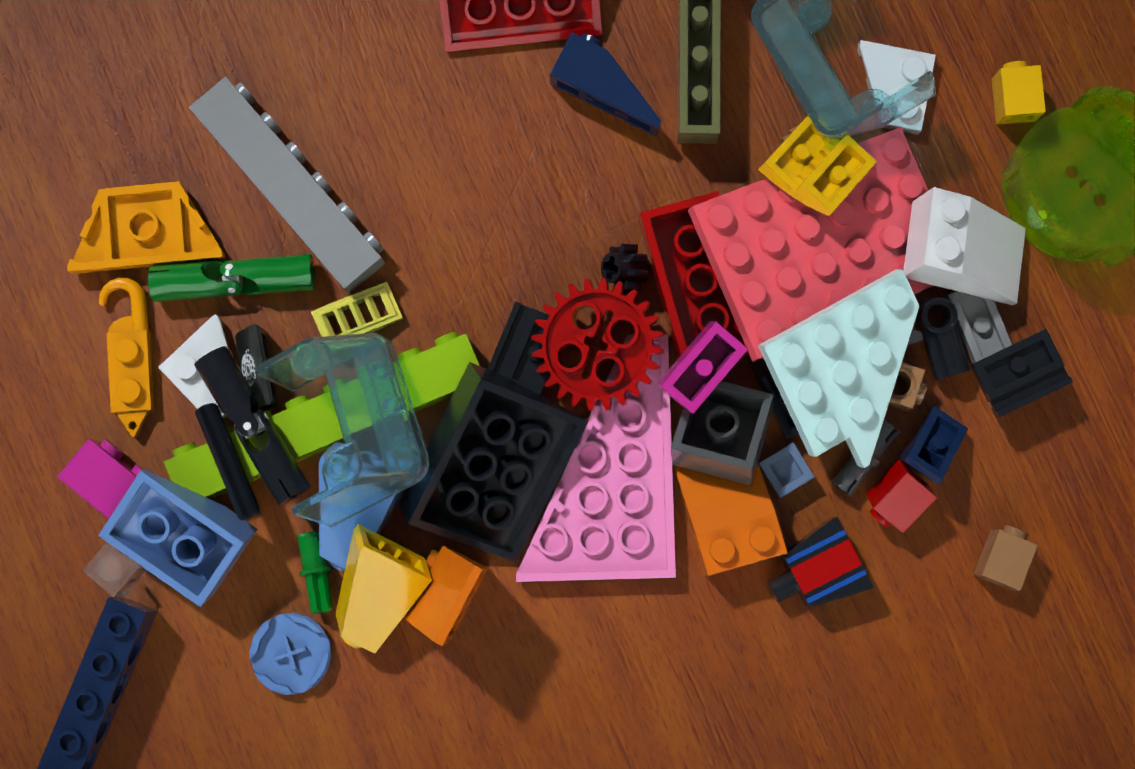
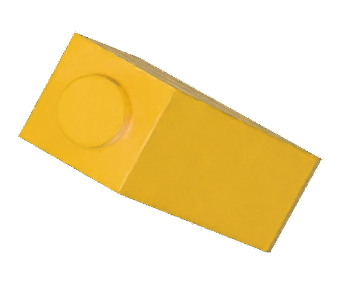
(377, 588)

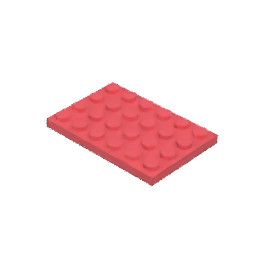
(791, 261)

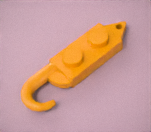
(130, 358)

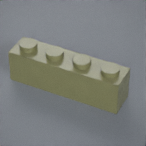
(698, 71)

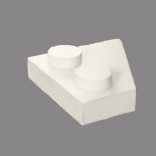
(180, 365)

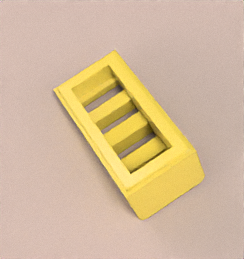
(351, 302)

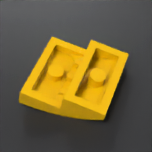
(817, 168)

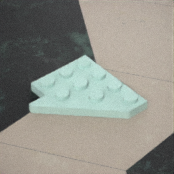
(844, 365)

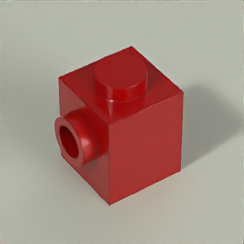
(900, 497)

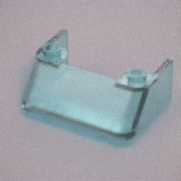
(787, 33)
(375, 416)

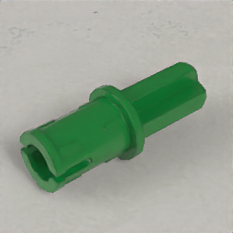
(315, 572)

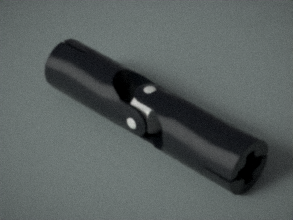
(240, 405)

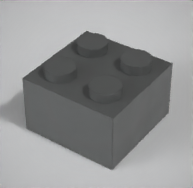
(724, 433)

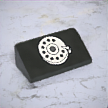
(253, 351)

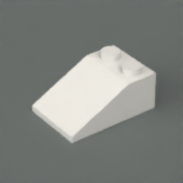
(964, 246)

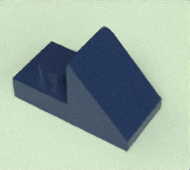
(934, 445)

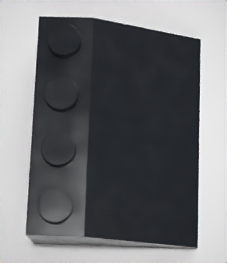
(492, 464)

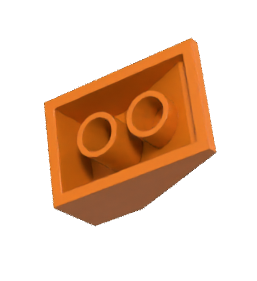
(729, 520)
(447, 596)

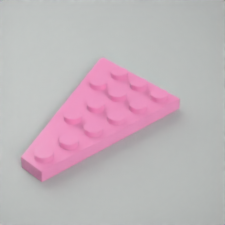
(615, 494)

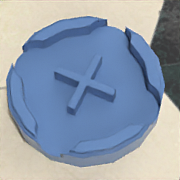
(290, 653)

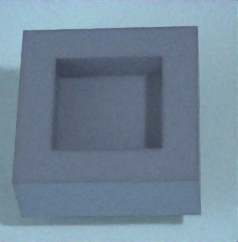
(785, 470)

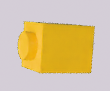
(1018, 93)

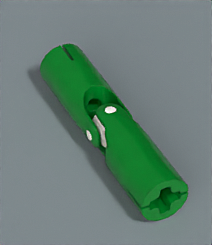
(261, 277)

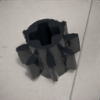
(626, 266)

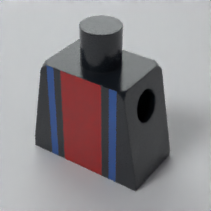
(821, 567)

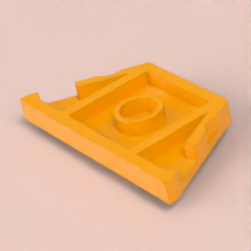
(143, 229)

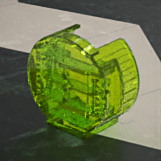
(1059, 216)

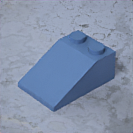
(178, 535)

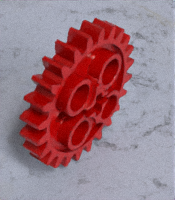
(562, 331)

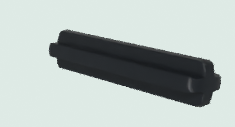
(227, 461)

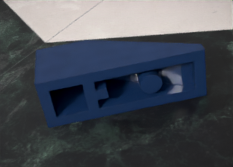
(596, 78)

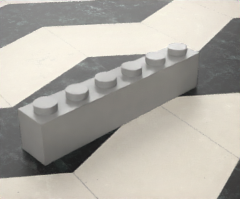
(288, 185)

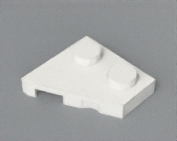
(890, 70)

